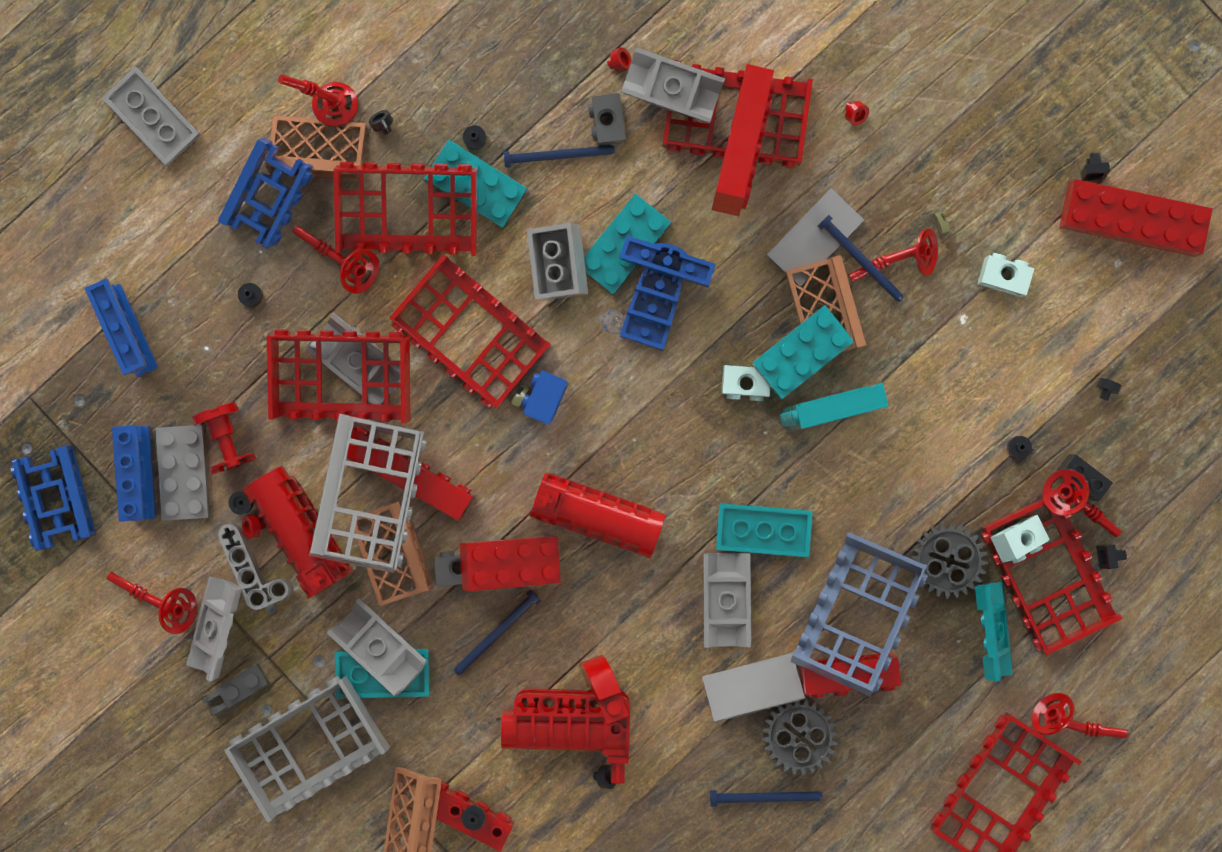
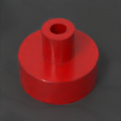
(619, 60)
(856, 112)
(252, 526)

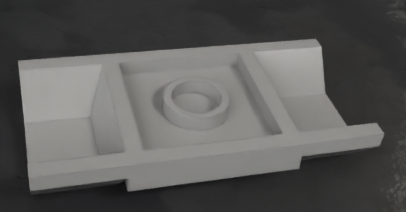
(672, 85)
(346, 361)
(727, 599)
(213, 626)
(378, 648)

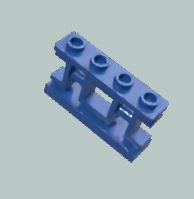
(249, 184)
(121, 328)
(134, 473)
(71, 491)

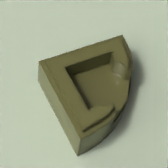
(943, 227)
(519, 397)

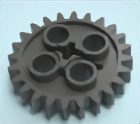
(955, 540)
(786, 753)

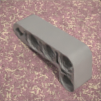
(250, 564)

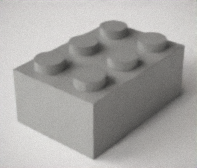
(557, 261)

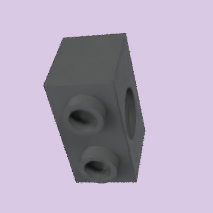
(611, 106)
(444, 569)

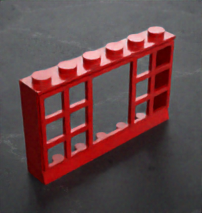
(783, 87)
(406, 243)
(489, 303)
(320, 410)
(1089, 577)
(1032, 812)

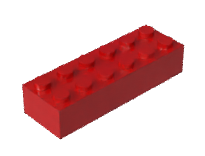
(744, 140)
(1135, 218)

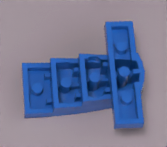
(658, 288)

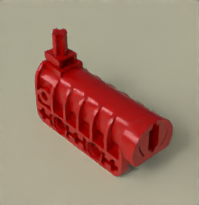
(597, 515)
(292, 522)
(566, 726)

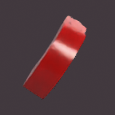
(605, 688)

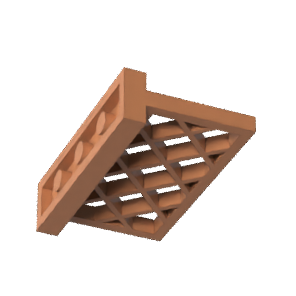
(321, 167)
(843, 296)
(412, 553)
(422, 818)

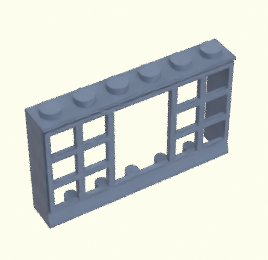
(827, 599)

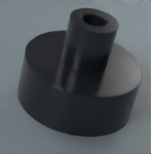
(381, 122)
(474, 142)
(255, 294)
(1108, 387)
(1014, 444)
(236, 505)
(603, 777)
(476, 812)

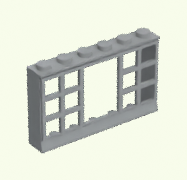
(332, 487)
(326, 777)

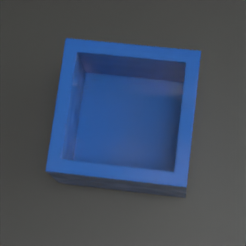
(545, 397)

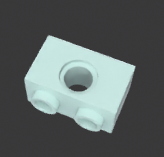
(992, 278)
(731, 383)
(1019, 539)

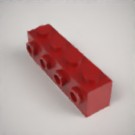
(450, 811)

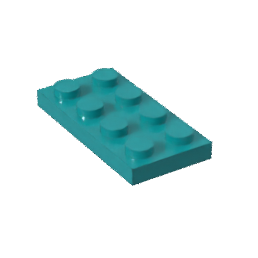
(496, 192)
(635, 220)
(802, 352)
(764, 530)
(369, 687)

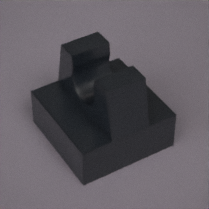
(1095, 168)
(1109, 556)

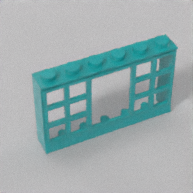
(834, 407)

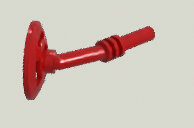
(331, 100)
(921, 252)
(352, 267)
(1074, 496)
(166, 608)
(1058, 719)

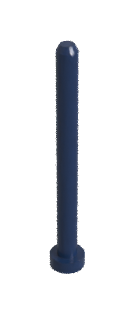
(557, 154)
(860, 258)
(498, 631)
(763, 797)

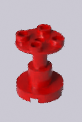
(221, 429)

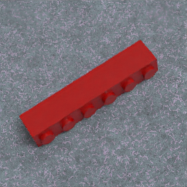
(431, 487)

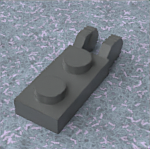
(238, 688)

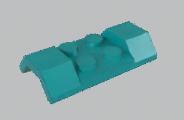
(998, 661)

